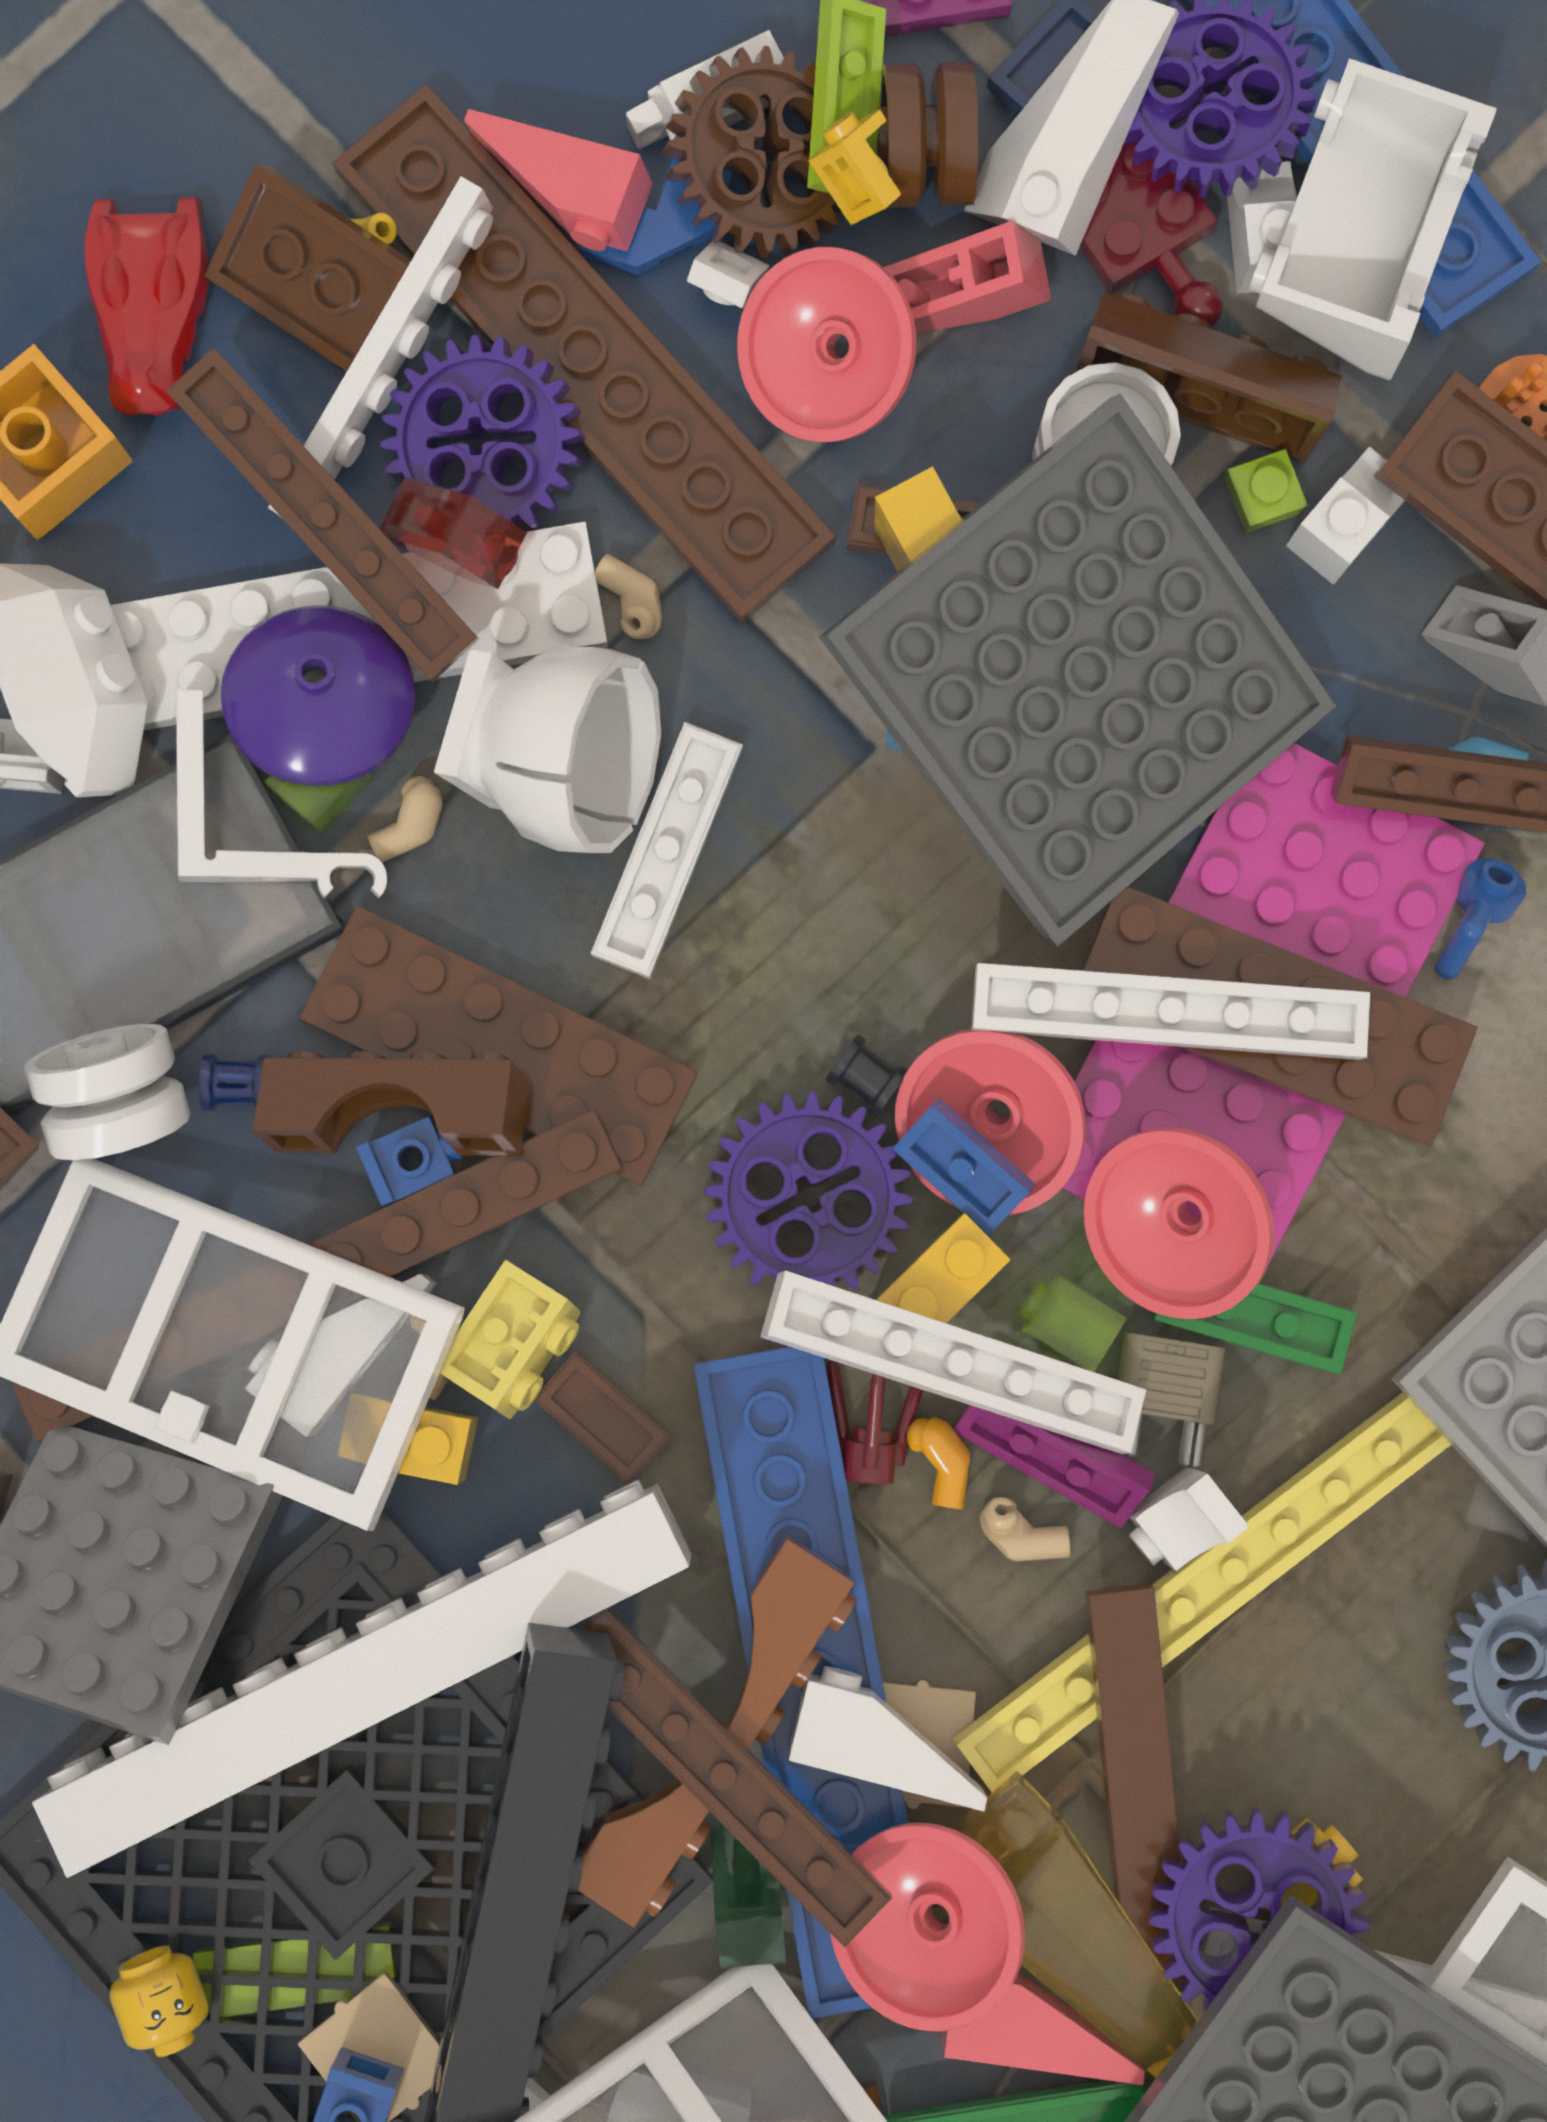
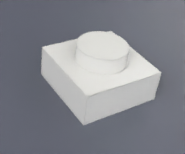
(725, 274)

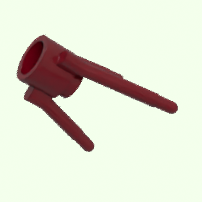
(870, 1452)

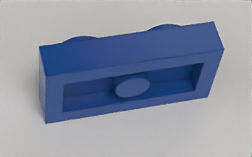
(964, 1166)

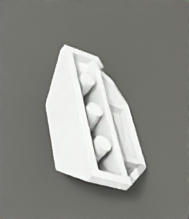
(70, 678)

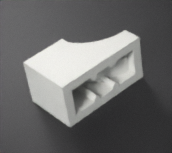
(1259, 220)
(1346, 519)
(1184, 1519)

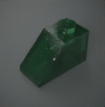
(744, 1904)

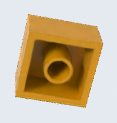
(50, 445)

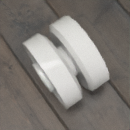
(1092, 386)
(107, 1091)

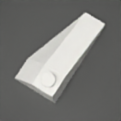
(1068, 136)

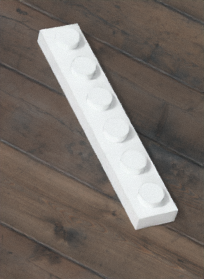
(400, 327)
(1171, 1011)
(953, 1362)

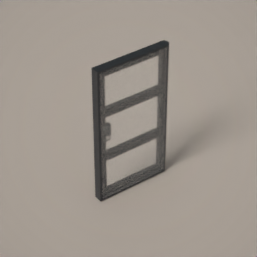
(111, 936)

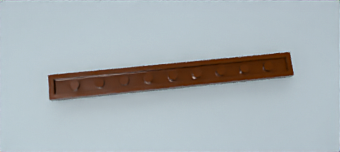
(436, 1220)

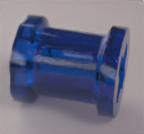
(215, 1074)

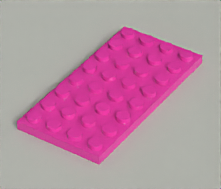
(1314, 879)

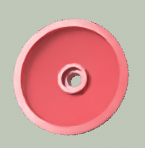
(792, 335)
(979, 1067)
(1153, 1243)
(911, 1962)

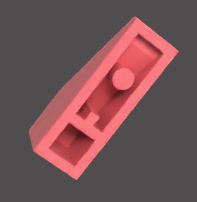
(579, 183)
(974, 278)
(1040, 2034)

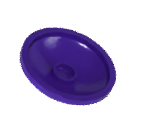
(324, 728)

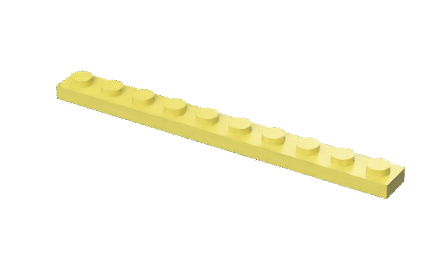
(1213, 1584)

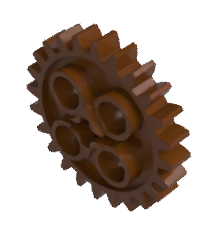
(710, 147)

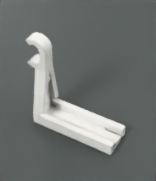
(239, 865)

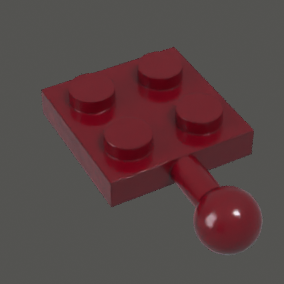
(1145, 227)

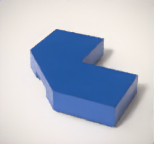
(659, 232)

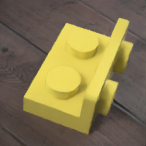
(510, 1340)

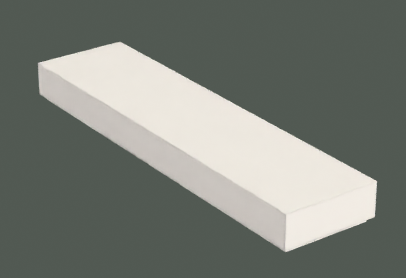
(667, 850)

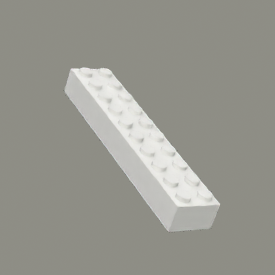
(359, 1680)

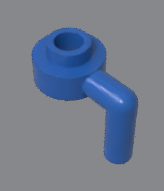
(1488, 894)

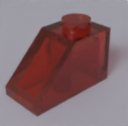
(453, 532)

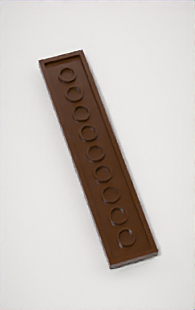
(636, 402)

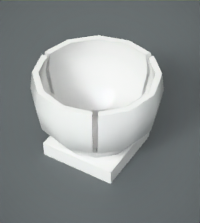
(557, 743)

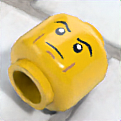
(159, 2001)

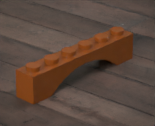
(640, 1843)

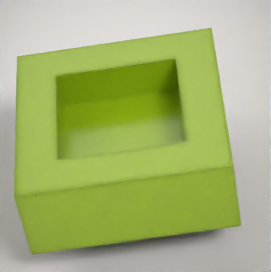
(1265, 491)

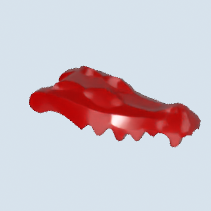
(147, 298)

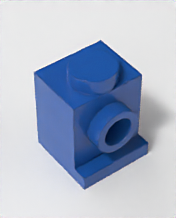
(384, 1164)
(359, 2086)

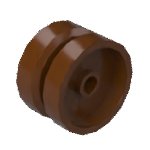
(930, 134)

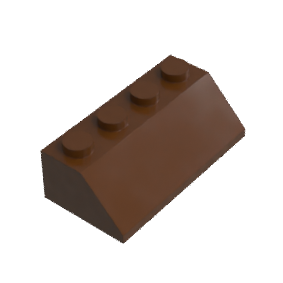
(1216, 378)

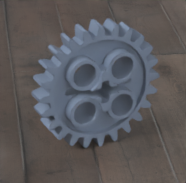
(1510, 1614)

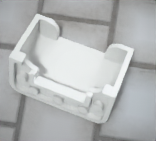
(1372, 214)

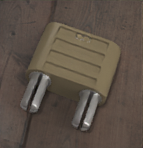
(1179, 1384)

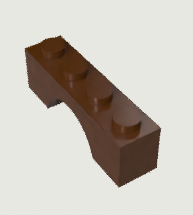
(316, 1100)

